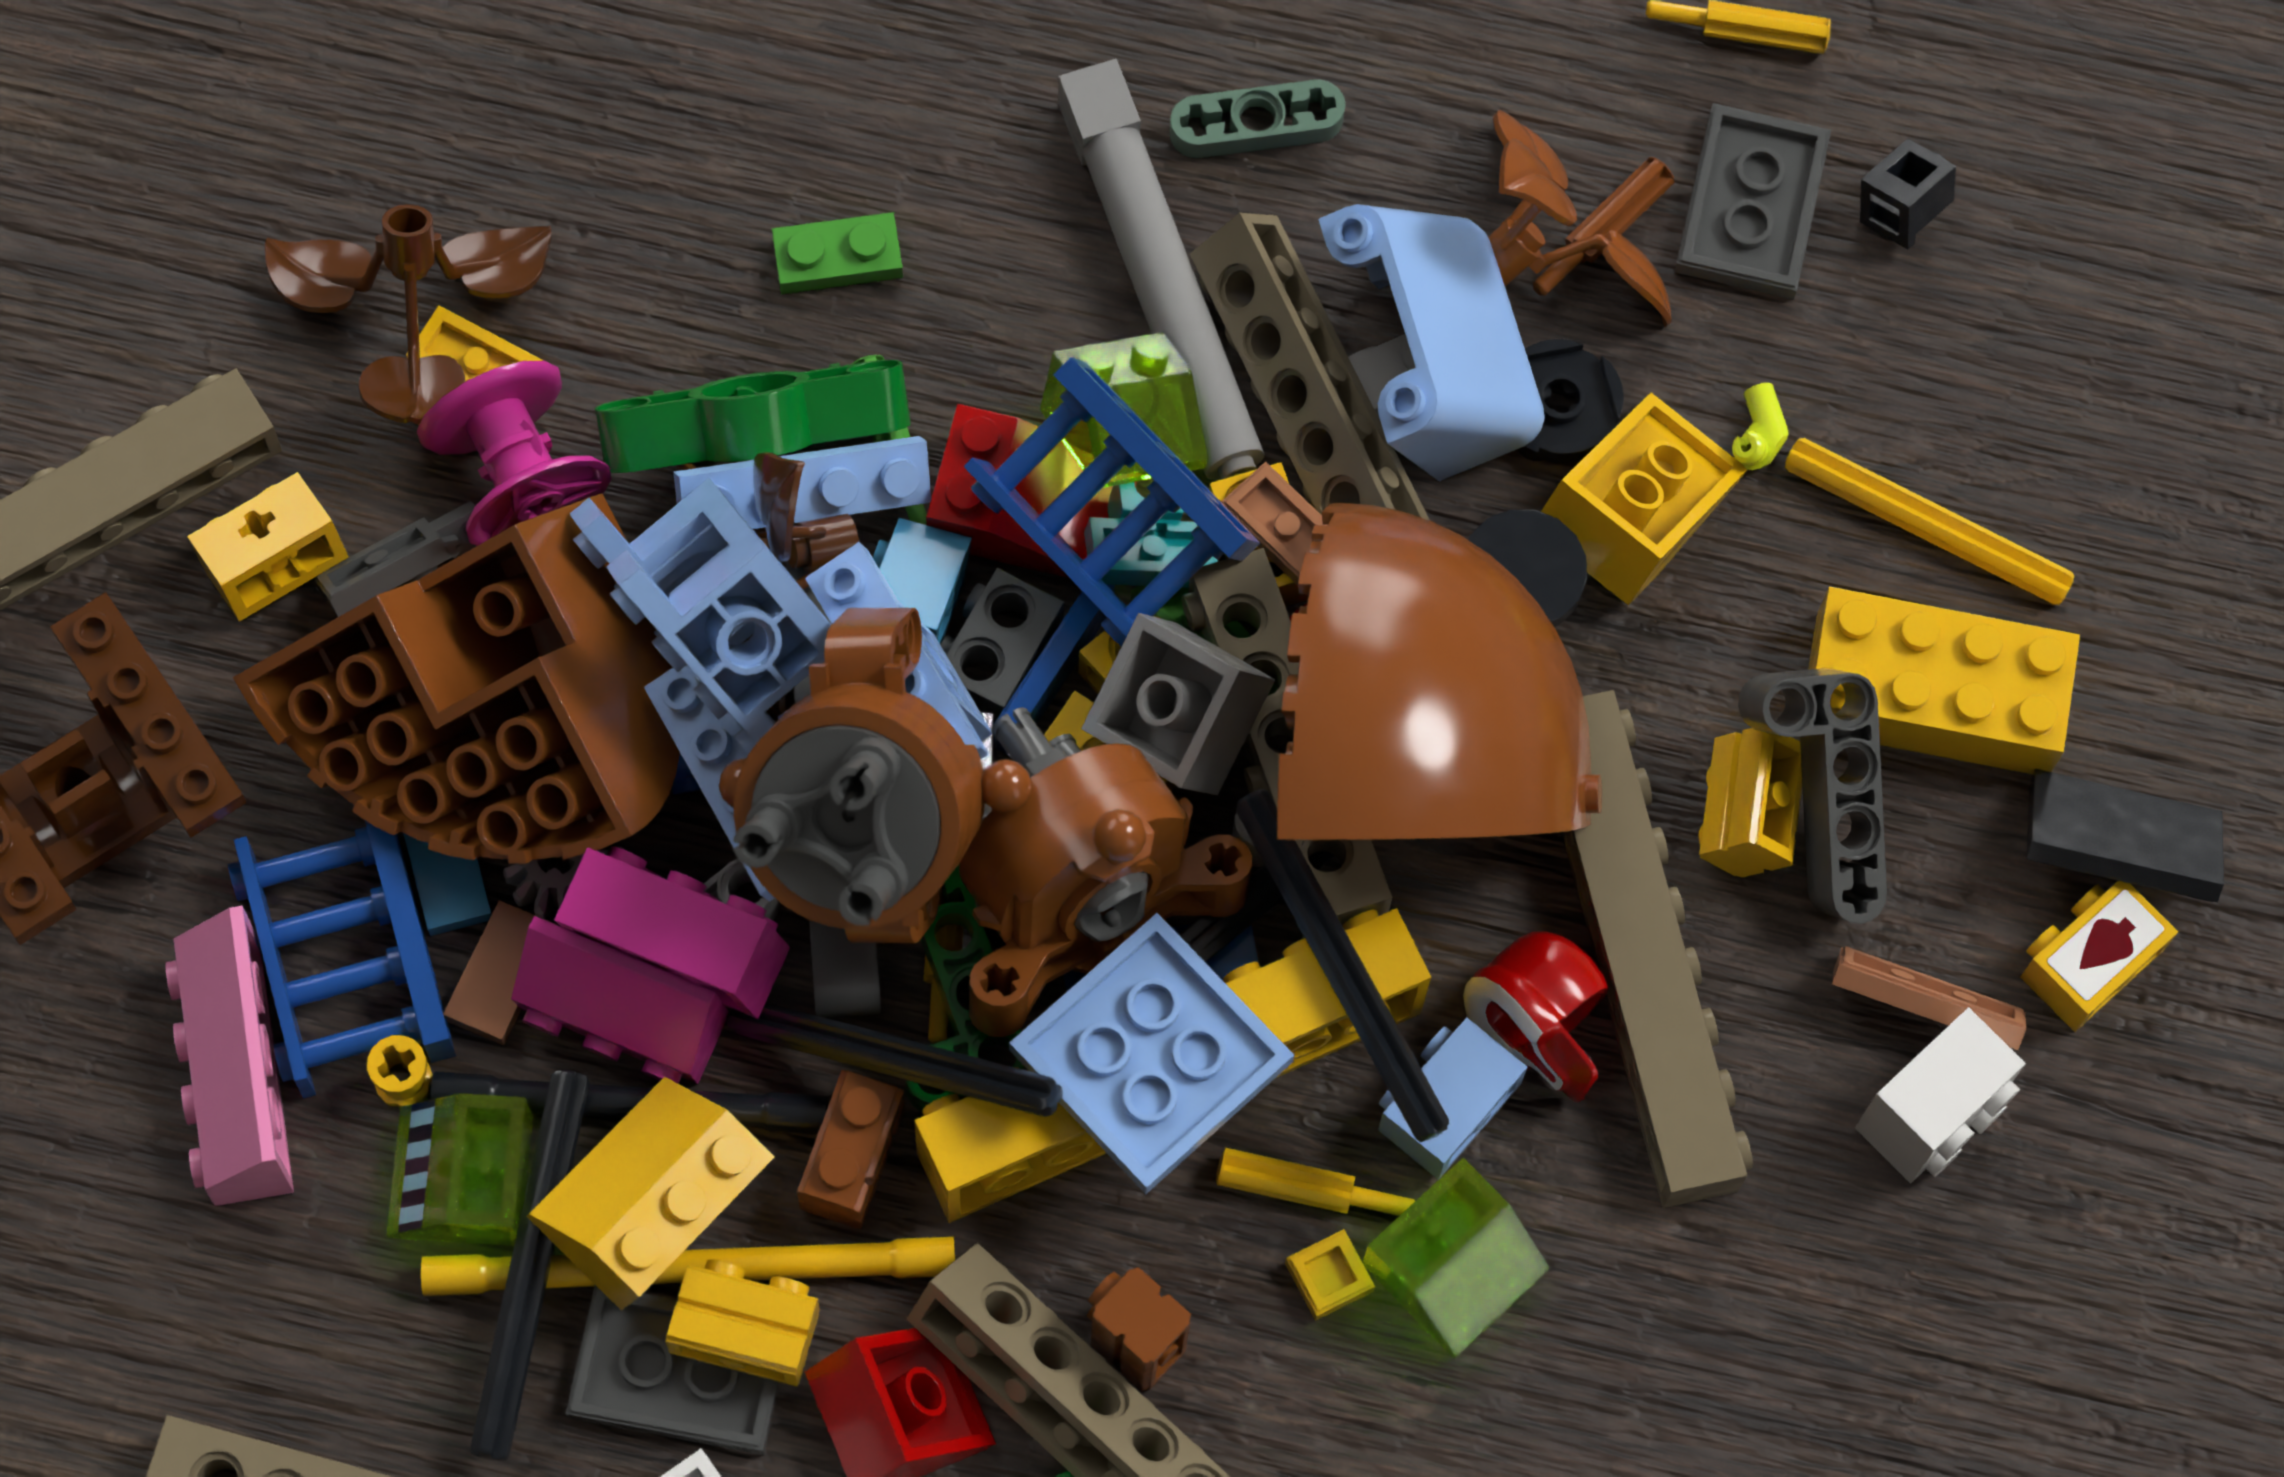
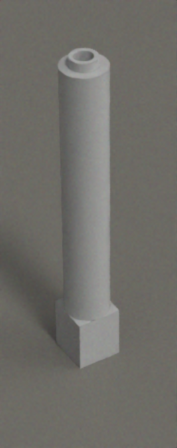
(1110, 143)

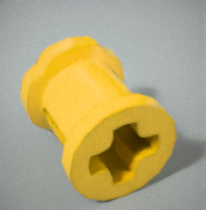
(410, 1054)

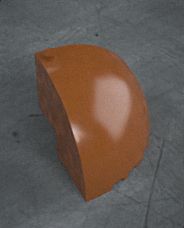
(1426, 693)
(483, 702)

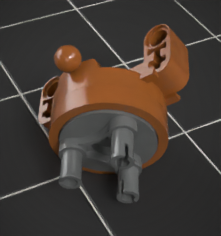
(864, 789)

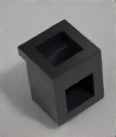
(1906, 192)

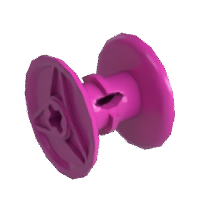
(497, 420)

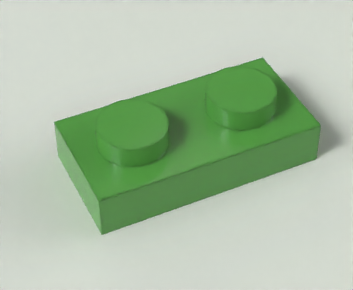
(837, 253)

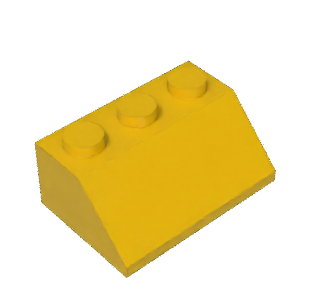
(649, 1189)

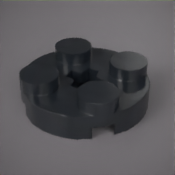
(1598, 397)

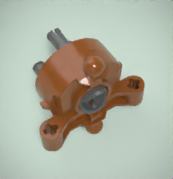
(1083, 868)

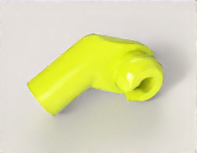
(1766, 433)

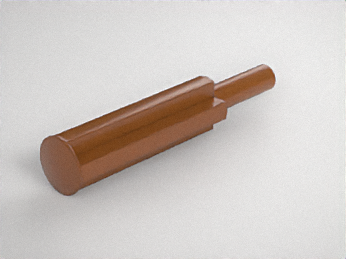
(1615, 214)

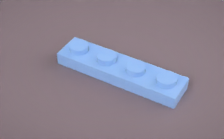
(831, 481)

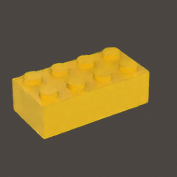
(1952, 678)

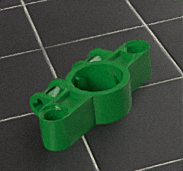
(753, 416)

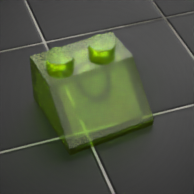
(1152, 383)

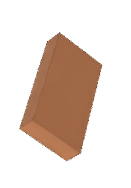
(486, 986)

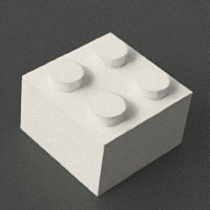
(1936, 1098)

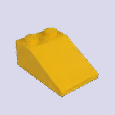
(1642, 495)

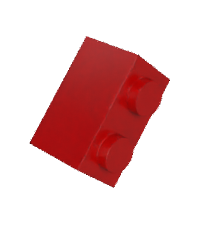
(897, 1406)

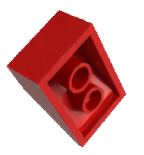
(998, 536)

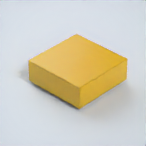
(1329, 1274)

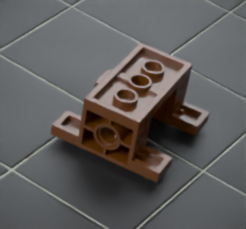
(104, 779)

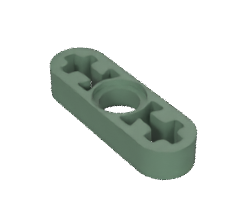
(1241, 139)

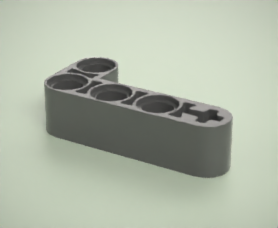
(1826, 796)

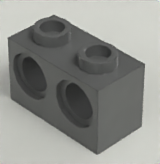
(1005, 649)

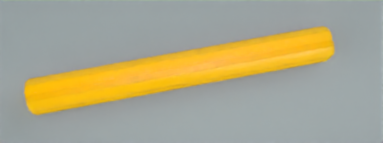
(1929, 521)

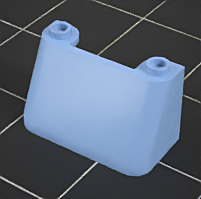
(1471, 373)

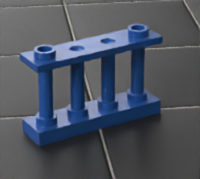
(1129, 443)
(404, 963)

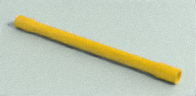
(897, 1258)

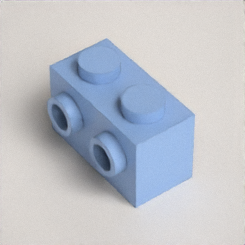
(1472, 1082)

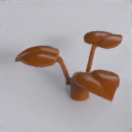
(1538, 177)

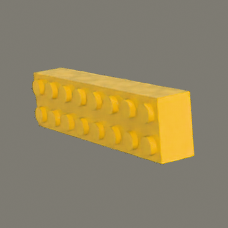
(991, 1151)

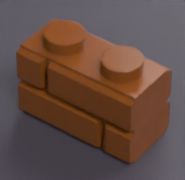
(851, 1149)
(1137, 1326)

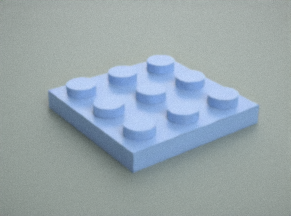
(1152, 1052)

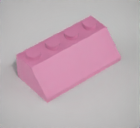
(230, 1061)

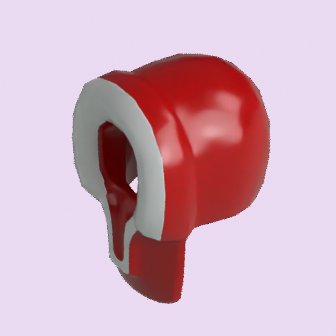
(1534, 1000)

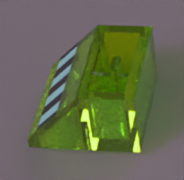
(461, 1169)

